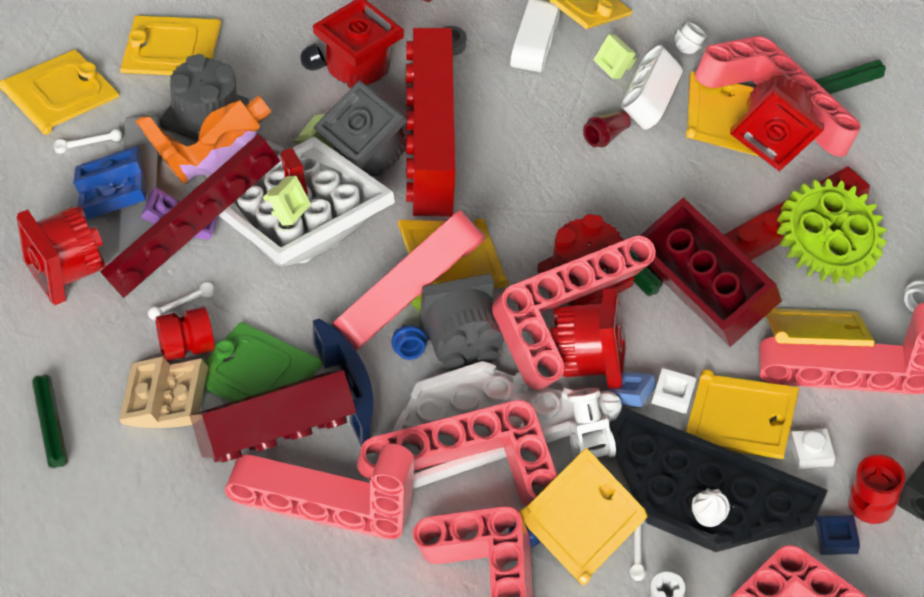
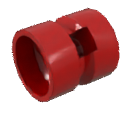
(184, 333)
(876, 489)

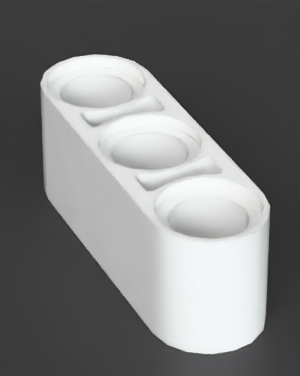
(535, 36)
(652, 87)

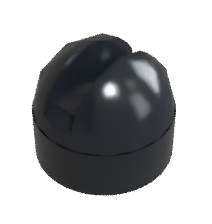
(312, 57)

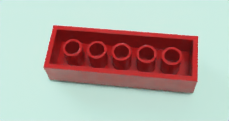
(431, 122)

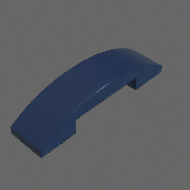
(336, 350)

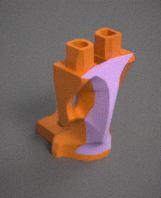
(219, 139)

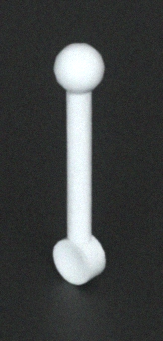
(61, 145)
(206, 290)
(637, 570)

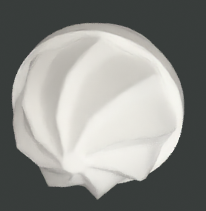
(689, 38)
(914, 294)
(609, 406)
(710, 507)

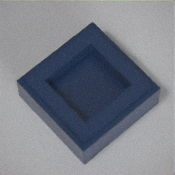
(837, 535)

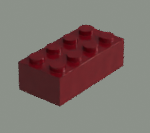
(710, 272)
(273, 414)

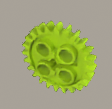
(831, 231)

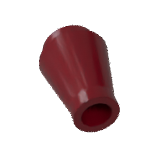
(605, 128)

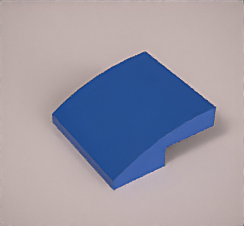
(110, 182)

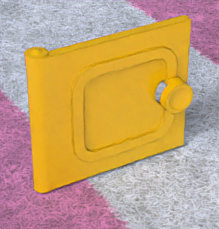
(593, 12)
(168, 43)
(55, 92)
(715, 112)
(478, 262)
(819, 327)
(738, 414)
(583, 516)

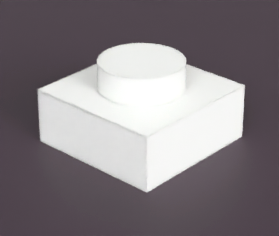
(674, 390)
(812, 449)

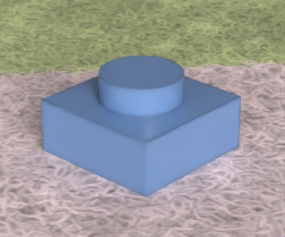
(635, 389)

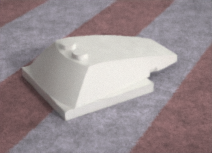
(339, 199)

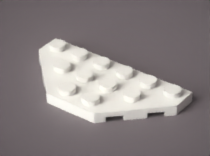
(472, 390)

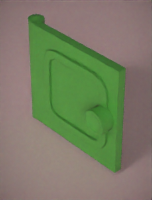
(258, 364)

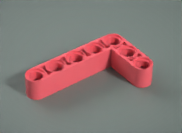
(760, 59)
(405, 281)
(560, 292)
(849, 367)
(470, 443)
(330, 499)
(487, 543)
(804, 579)

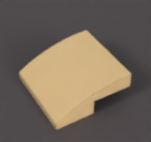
(163, 393)

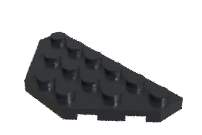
(672, 466)

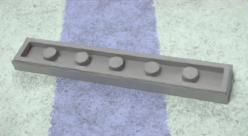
(131, 223)

